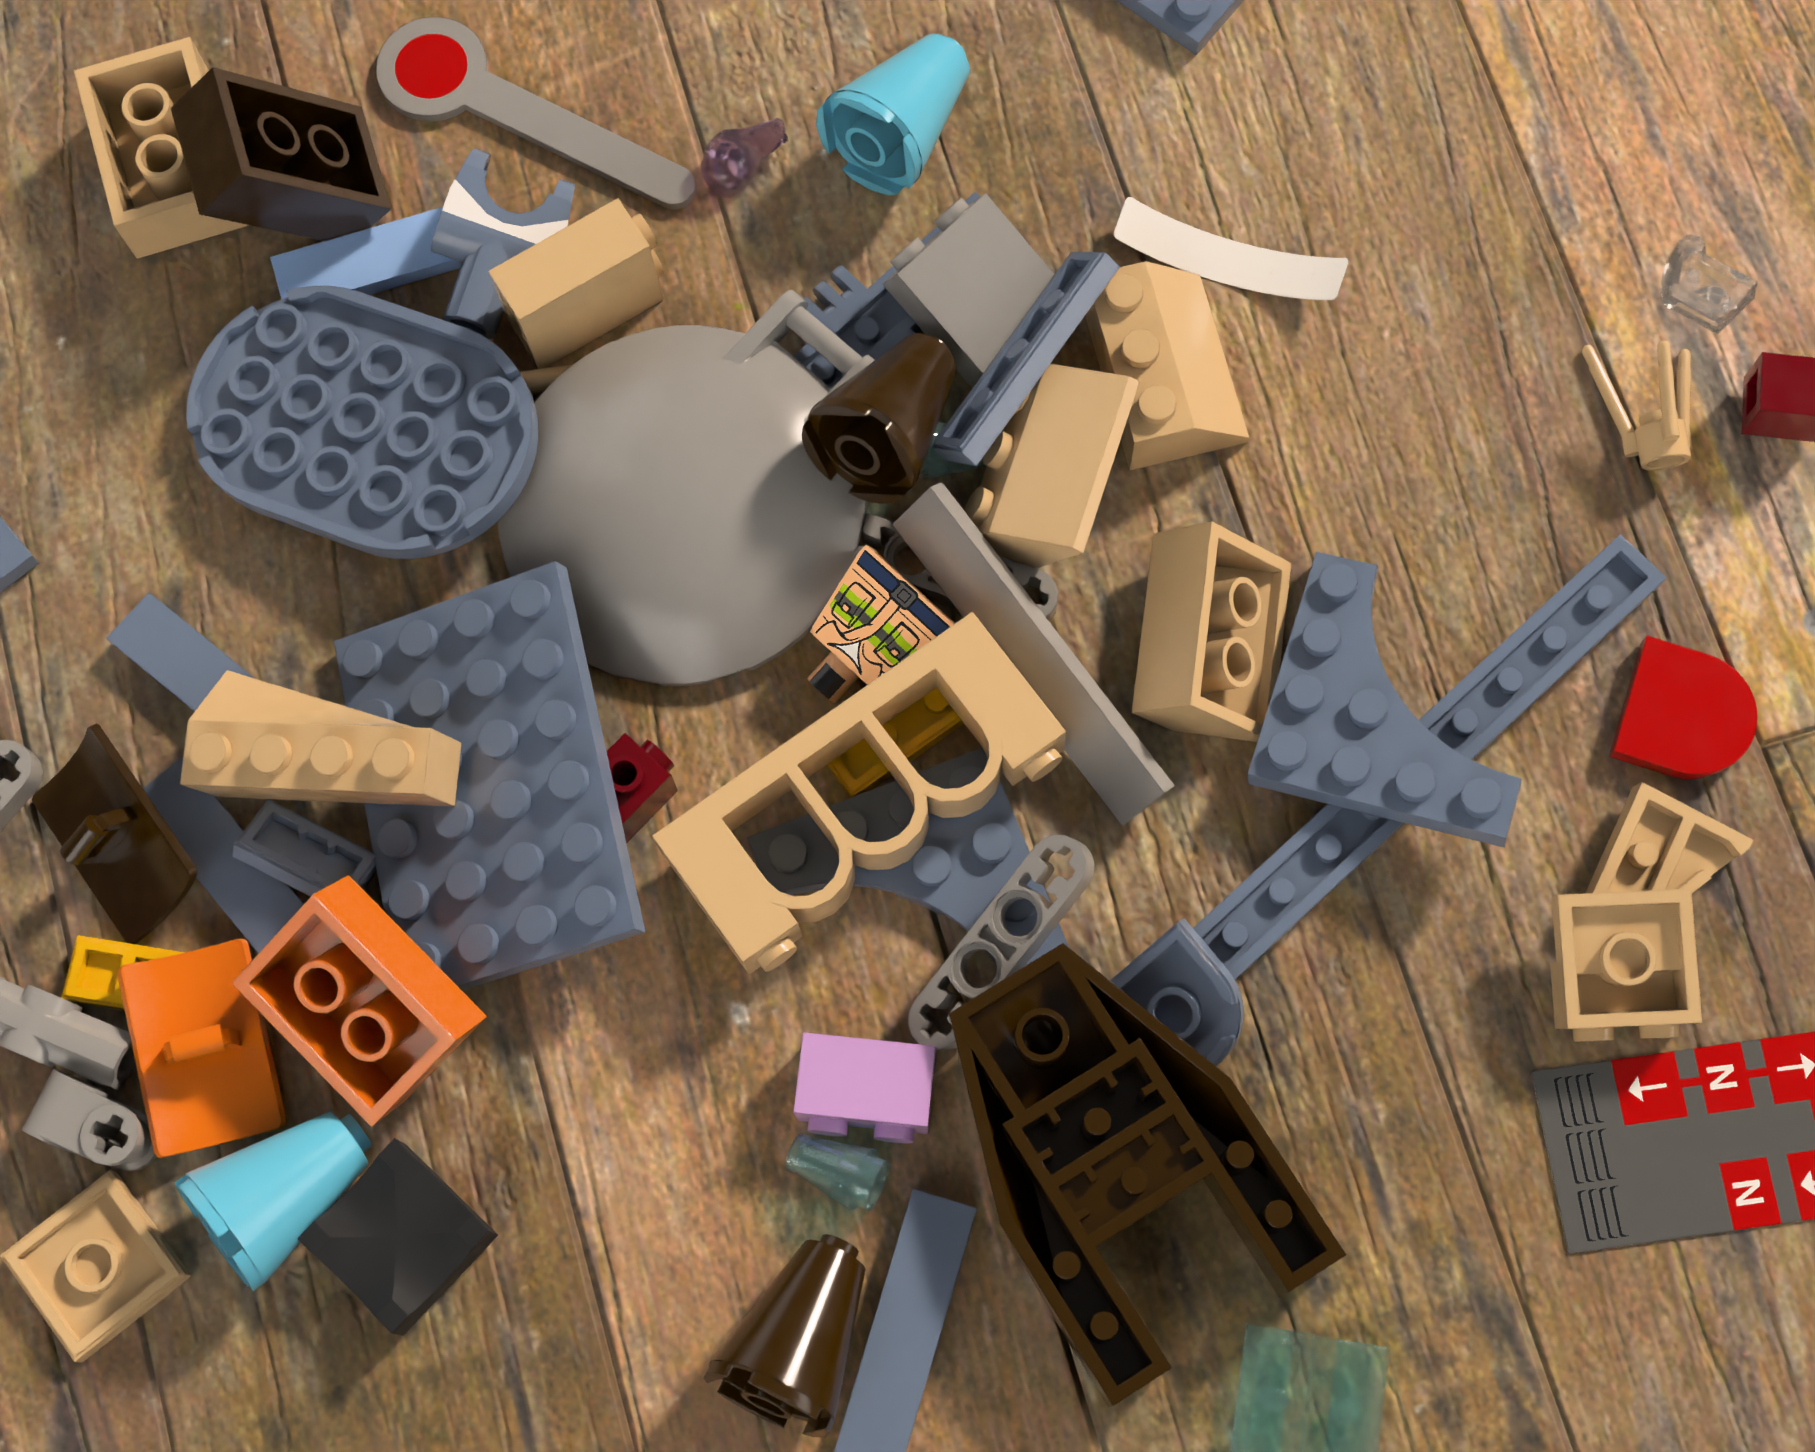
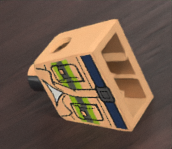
(871, 624)

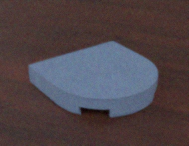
(1187, 991)

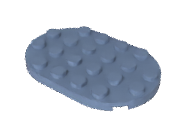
(363, 422)

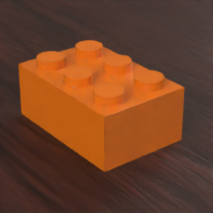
(358, 999)

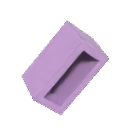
(865, 1086)

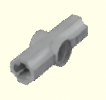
(60, 1034)

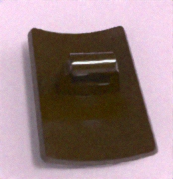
(116, 837)

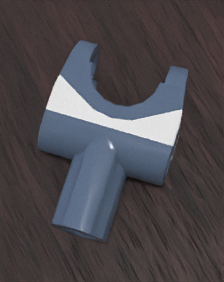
(485, 236)

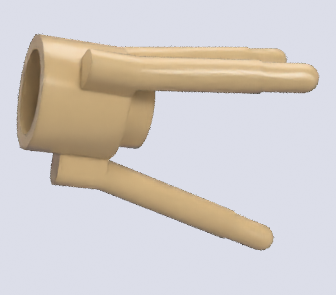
(1663, 434)

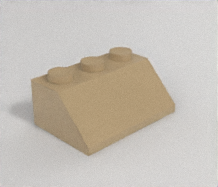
(1162, 333)
(1052, 465)
(1210, 632)

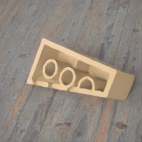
(295, 746)

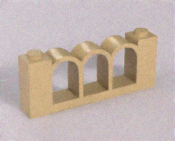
(984, 692)

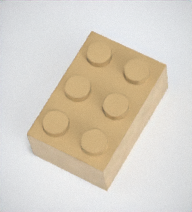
(139, 146)

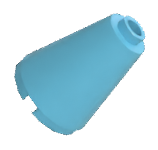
(895, 113)
(274, 1190)

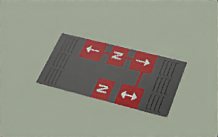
(1682, 1141)

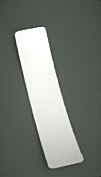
(1226, 259)

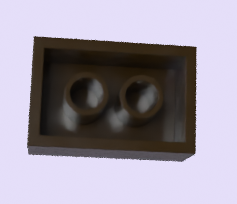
(279, 157)

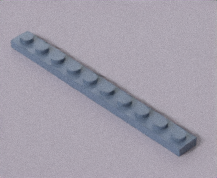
(1465, 720)

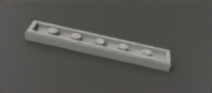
(982, 584)

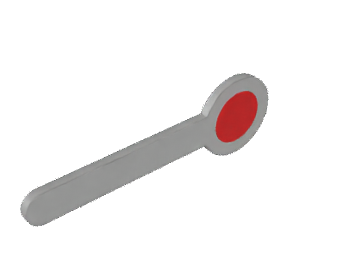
(441, 69)

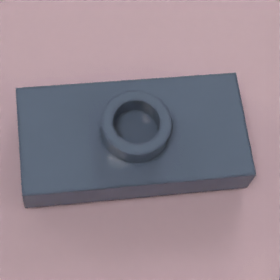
(301, 851)

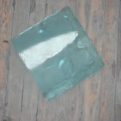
(1308, 1393)

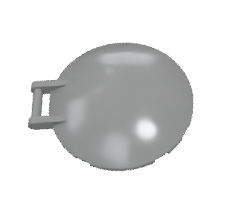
(688, 497)

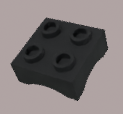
(398, 1237)

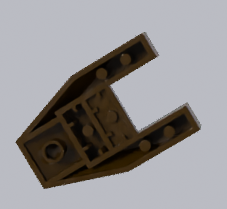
(1097, 1122)

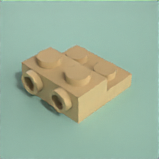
(1625, 963)

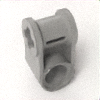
(86, 1123)

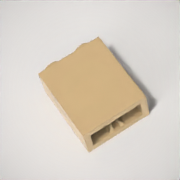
(580, 282)

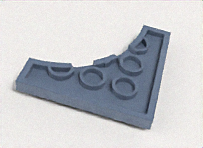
(1347, 735)
(951, 874)

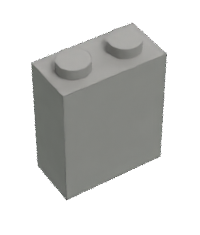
(969, 282)

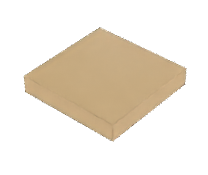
(95, 1266)

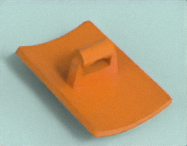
(200, 1050)

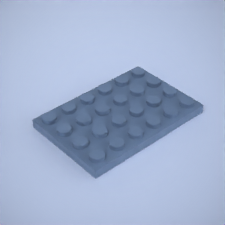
(536, 837)

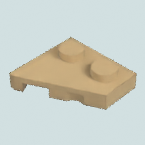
(1663, 846)

